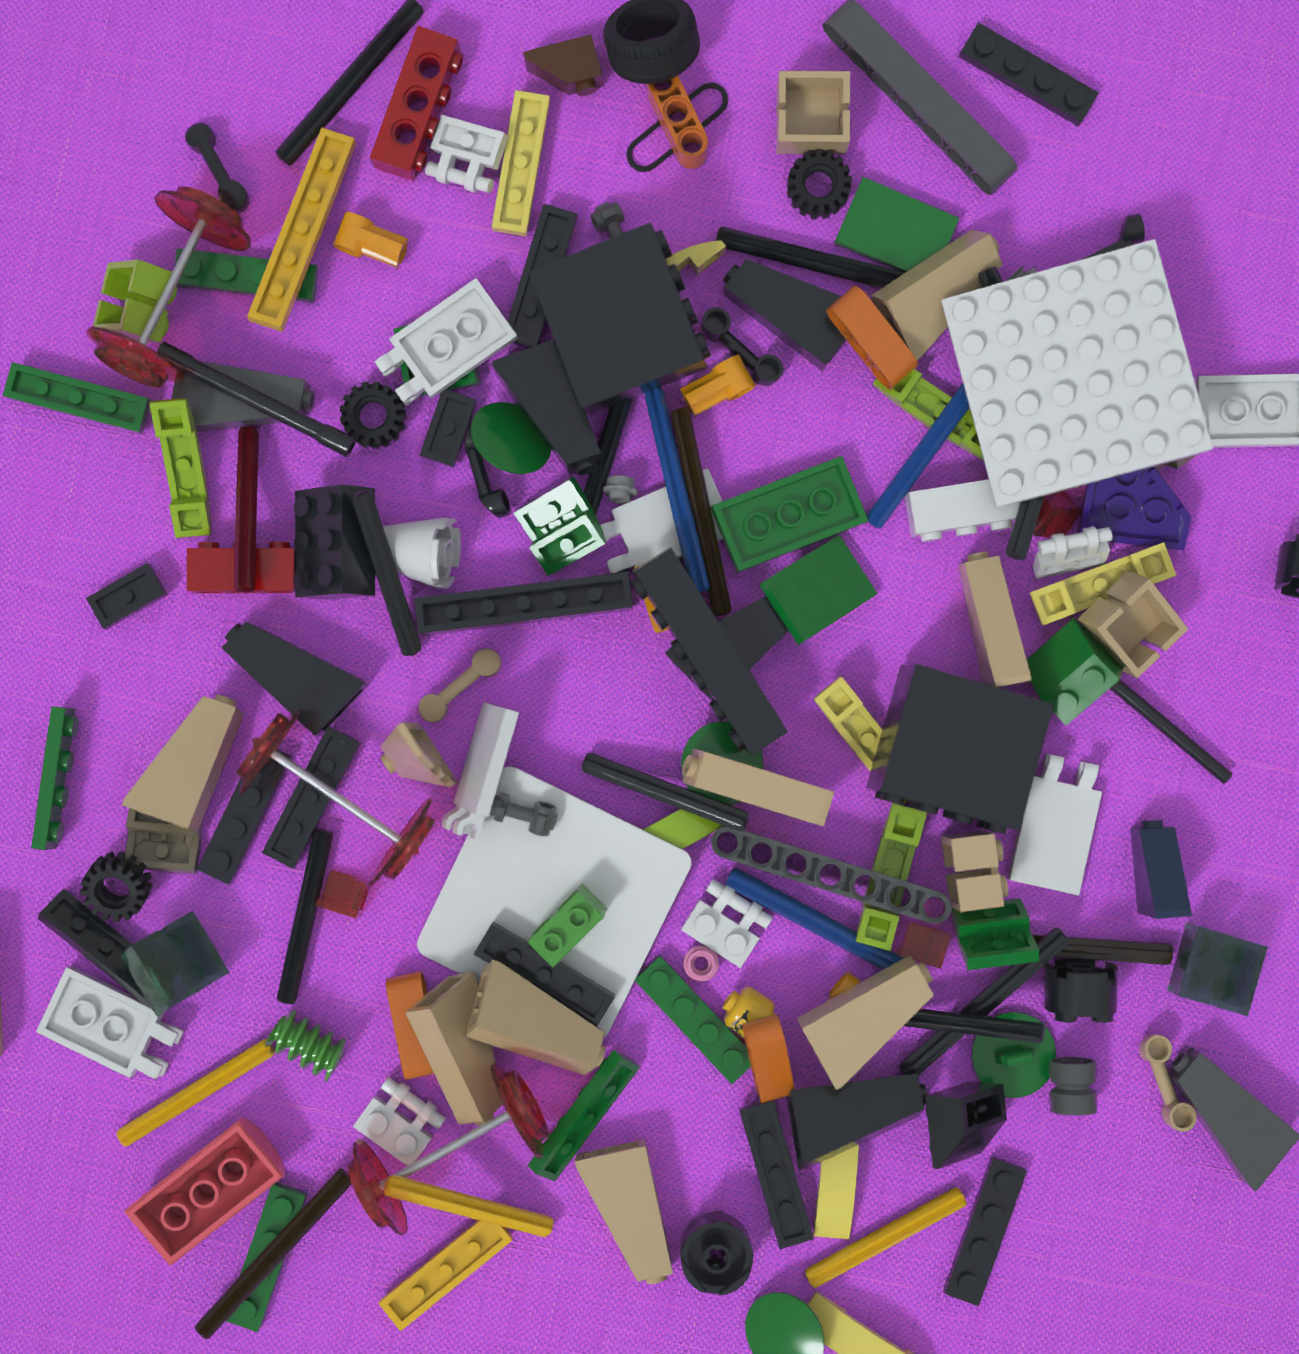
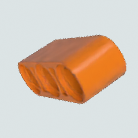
(682, 132)
(872, 337)
(402, 994)
(768, 1058)

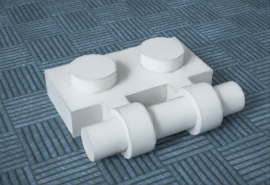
(469, 143)
(1072, 552)
(720, 932)
(392, 1129)

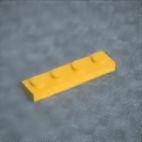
(444, 1272)

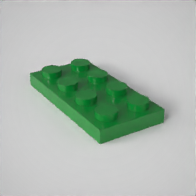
(789, 514)

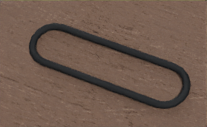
(657, 124)

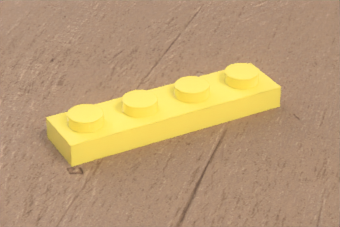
(521, 163)

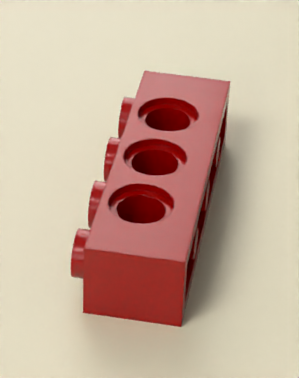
(425, 51)

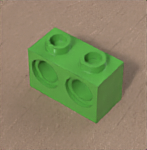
(567, 925)

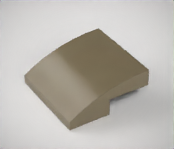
(162, 844)

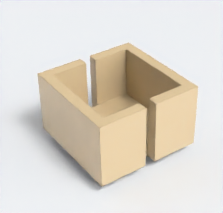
(811, 110)
(1131, 615)
(974, 888)

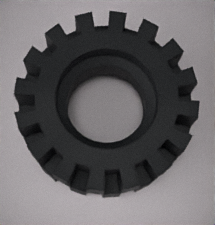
(825, 164)
(358, 399)
(108, 902)

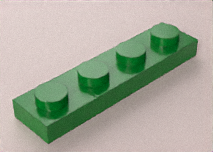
(235, 274)
(76, 398)
(52, 791)
(695, 1018)
(584, 1115)
(279, 1209)

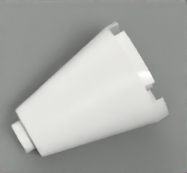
(426, 550)

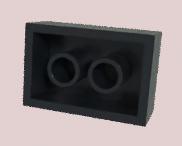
(330, 545)

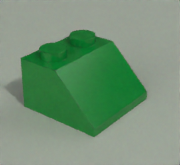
(1072, 671)

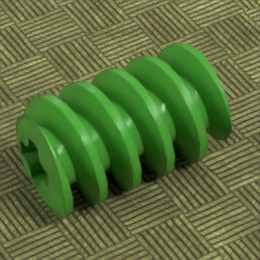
(307, 1044)

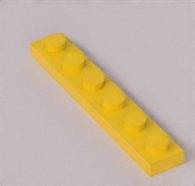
(301, 230)

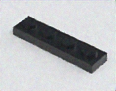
(1028, 74)
(548, 245)
(308, 803)
(241, 823)
(91, 938)
(560, 982)
(776, 1174)
(984, 1231)

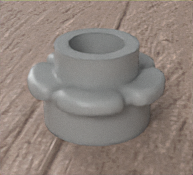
(620, 489)

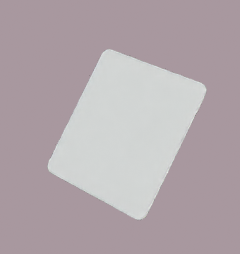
(527, 876)

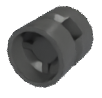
(1073, 1087)

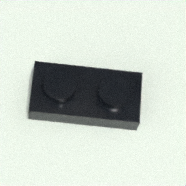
(448, 428)
(126, 596)

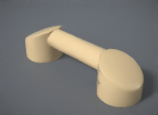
(484, 663)
(1175, 1113)

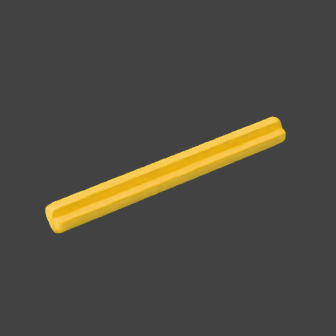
(194, 1093)
(468, 1205)
(885, 1237)

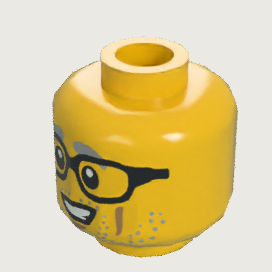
(746, 1007)

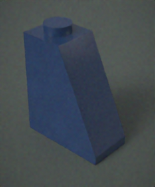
(1159, 872)

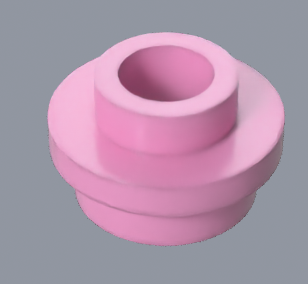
(701, 974)

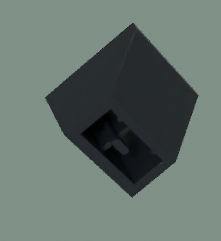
(963, 1120)

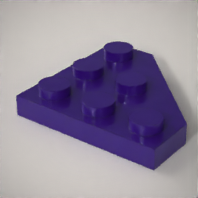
(1137, 510)

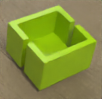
(139, 287)

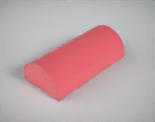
(207, 1190)

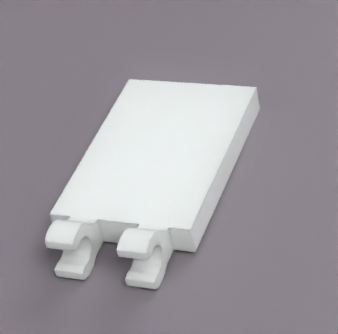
(447, 342)
(1251, 409)
(649, 527)
(481, 770)
(1056, 829)
(106, 1025)

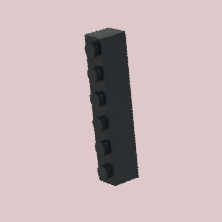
(523, 604)
(709, 651)

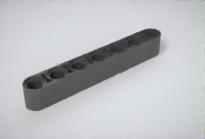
(920, 97)
(845, 886)

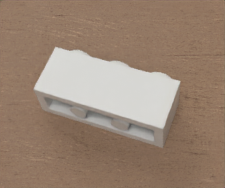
(956, 509)

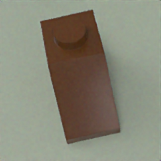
(567, 65)

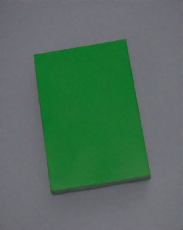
(893, 227)
(818, 589)

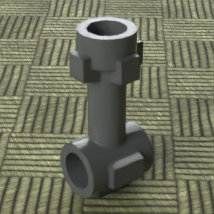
(608, 218)
(541, 818)

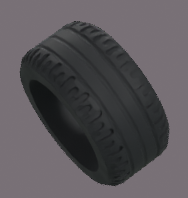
(657, 58)

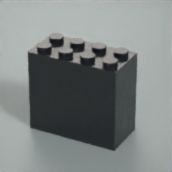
(620, 318)
(959, 748)

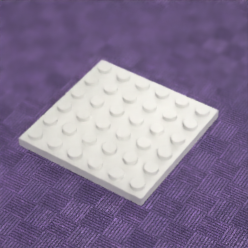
(1076, 374)

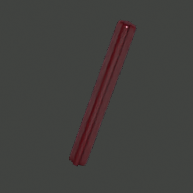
(246, 509)

